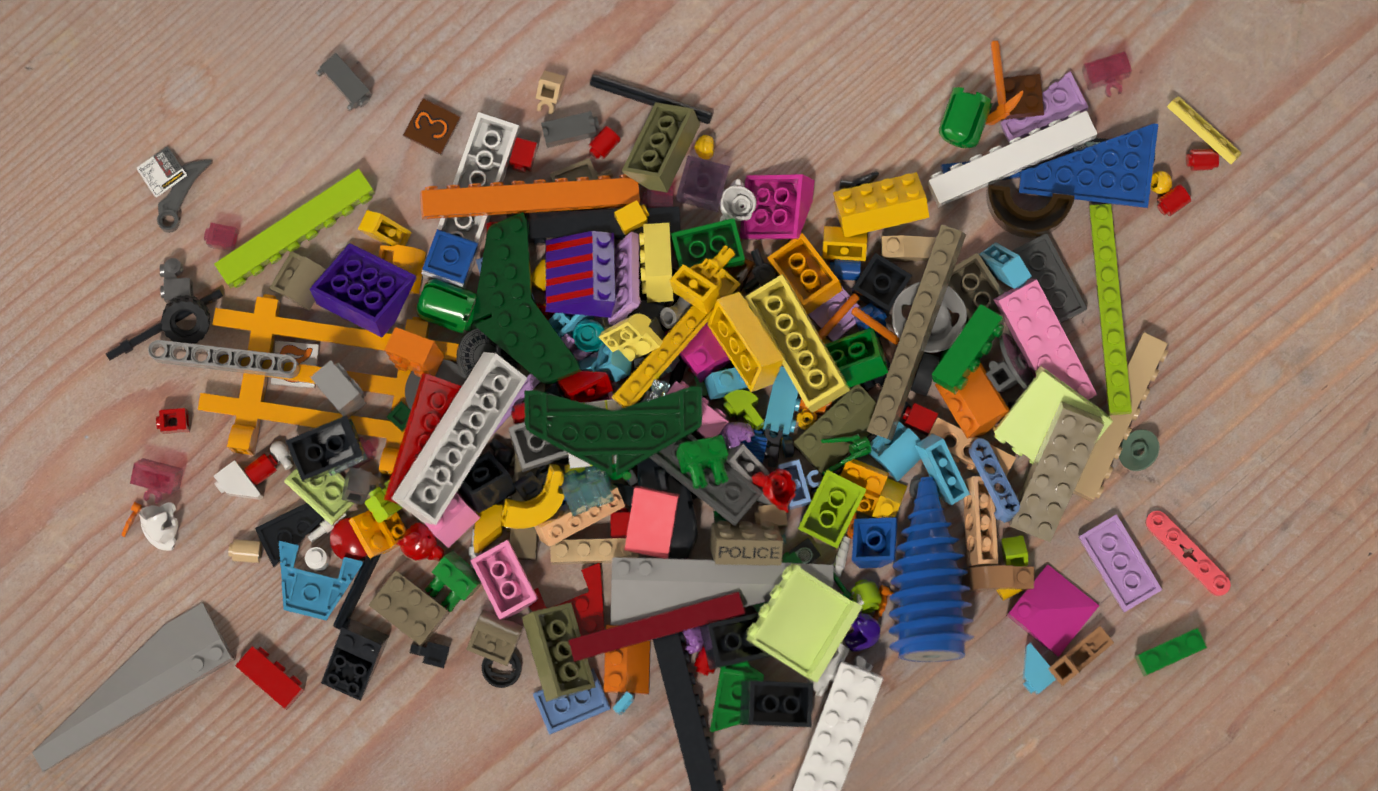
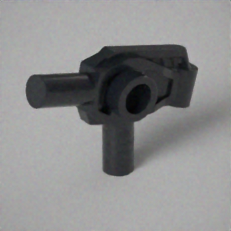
(762, 272)

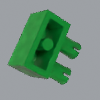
(703, 454)
(456, 575)

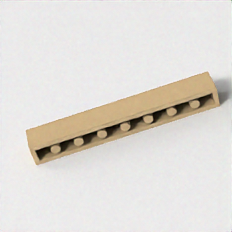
(1140, 372)

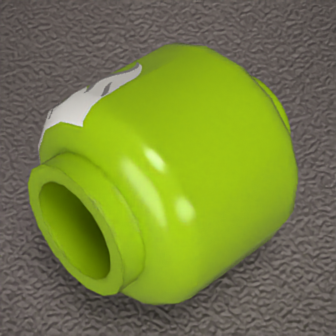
(867, 595)

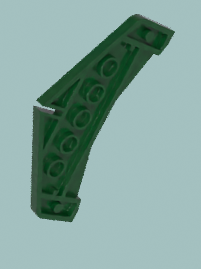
(507, 296)
(627, 433)

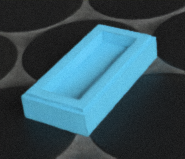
(623, 703)

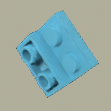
(896, 455)

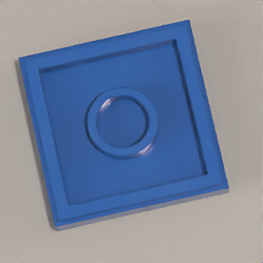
(450, 257)

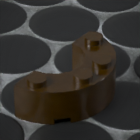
(1023, 222)

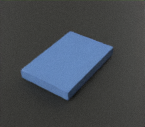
(572, 709)

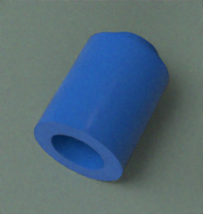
(846, 269)

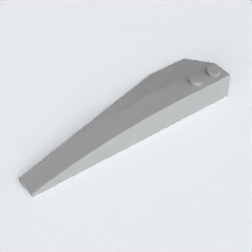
(662, 585)
(163, 667)

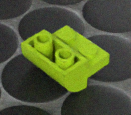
(743, 403)

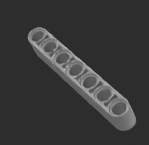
(214, 354)

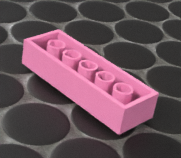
(1042, 336)

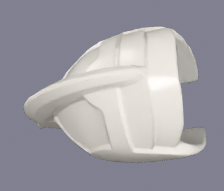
(159, 525)

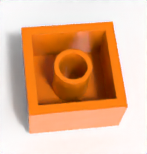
(413, 353)

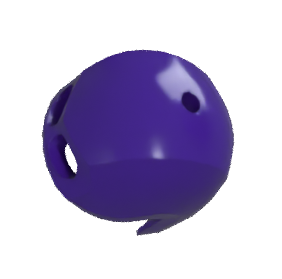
(865, 633)

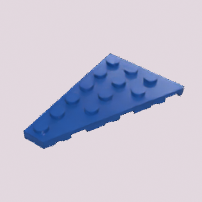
(1104, 173)

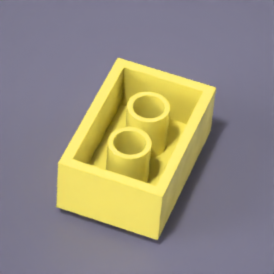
(657, 262)

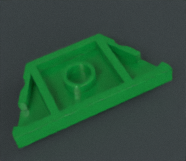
(728, 695)

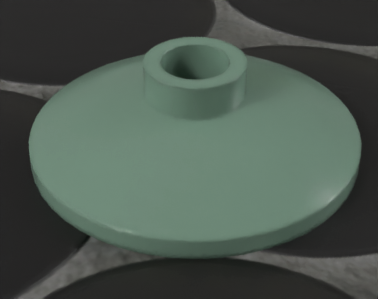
(1136, 443)

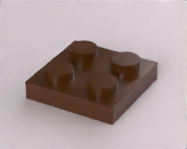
(1031, 101)

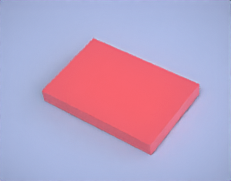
(651, 522)

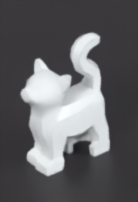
(832, 668)

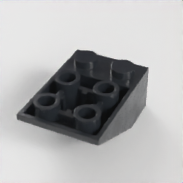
(354, 659)

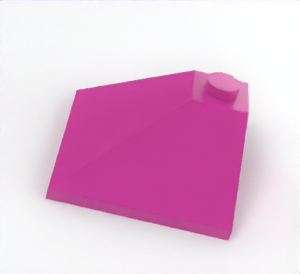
(780, 206)
(704, 354)
(1052, 610)

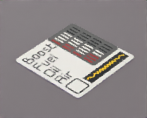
(161, 171)

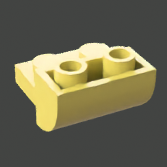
(631, 337)

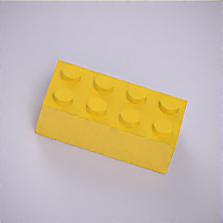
(881, 204)
(745, 341)

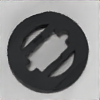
(513, 677)

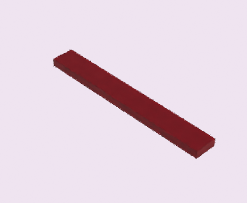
(656, 626)

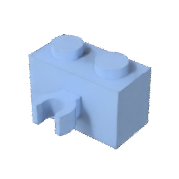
(802, 495)

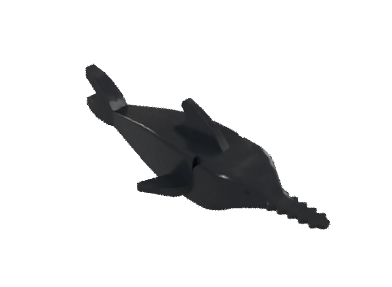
(655, 477)

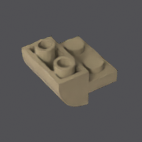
(296, 279)
(495, 637)

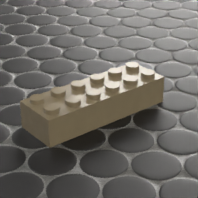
(1056, 471)

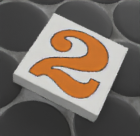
(302, 353)

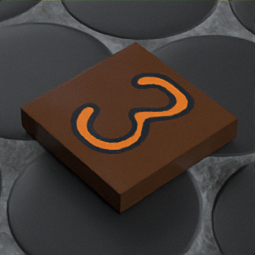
(432, 126)

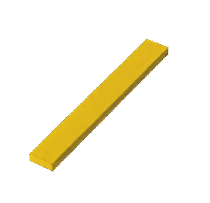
(670, 348)

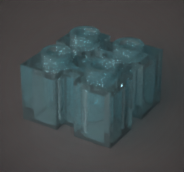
(586, 489)

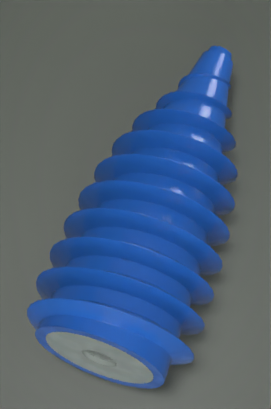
(929, 586)

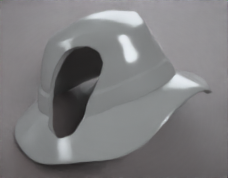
(943, 331)

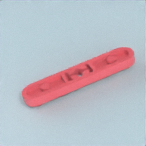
(1204, 569)

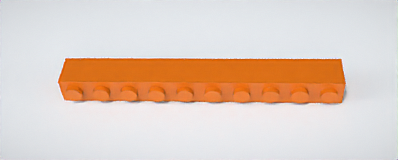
(528, 198)

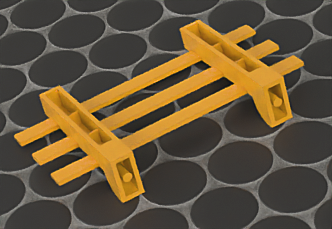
(251, 406)

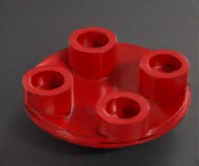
(345, 541)

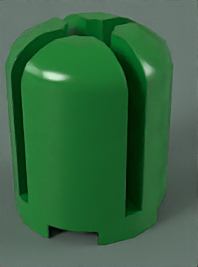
(964, 118)
(445, 304)

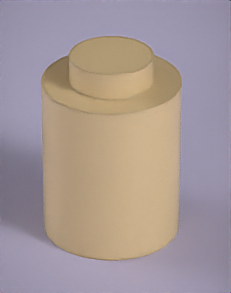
(245, 551)

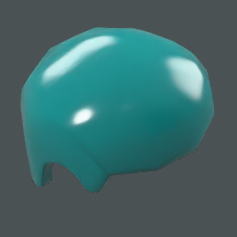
(587, 335)

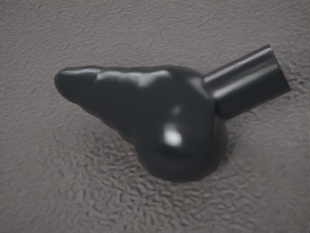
(868, 178)

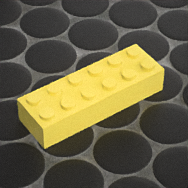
(799, 342)

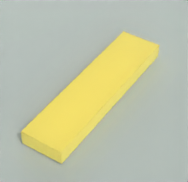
(1204, 130)

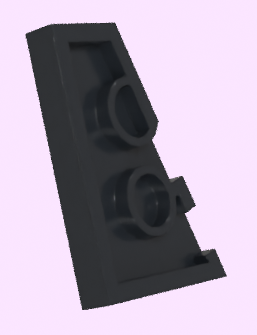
(289, 528)

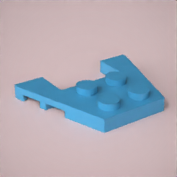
(311, 592)

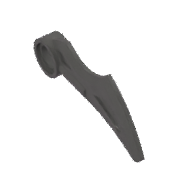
(174, 200)

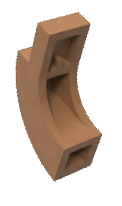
(998, 577)
(1081, 655)

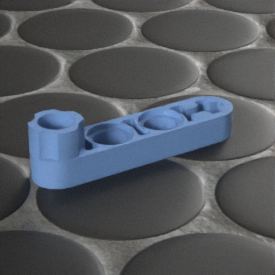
(1006, 508)

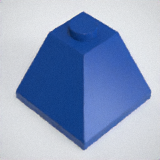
(874, 542)

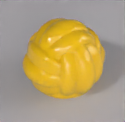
(704, 147)
(1161, 182)

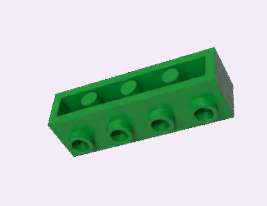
(968, 349)

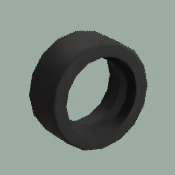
(924, 374)

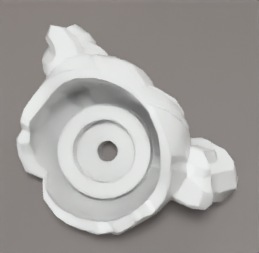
(733, 199)

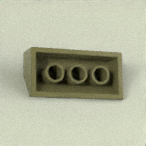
(661, 146)
(844, 419)
(548, 639)

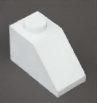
(236, 482)

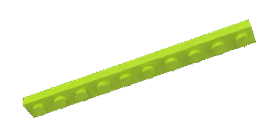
(1110, 309)

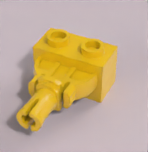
(702, 281)

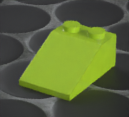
(832, 509)

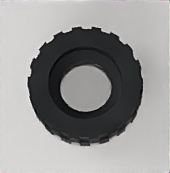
(185, 303)

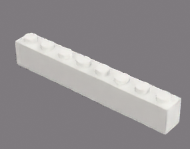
(1012, 158)

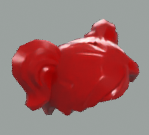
(779, 493)
(420, 544)

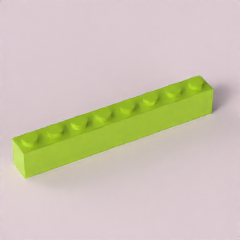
(294, 229)

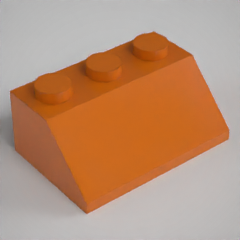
(977, 405)
(627, 669)

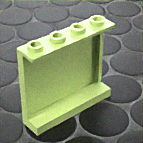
(1033, 413)
(803, 622)

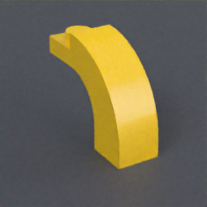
(539, 509)

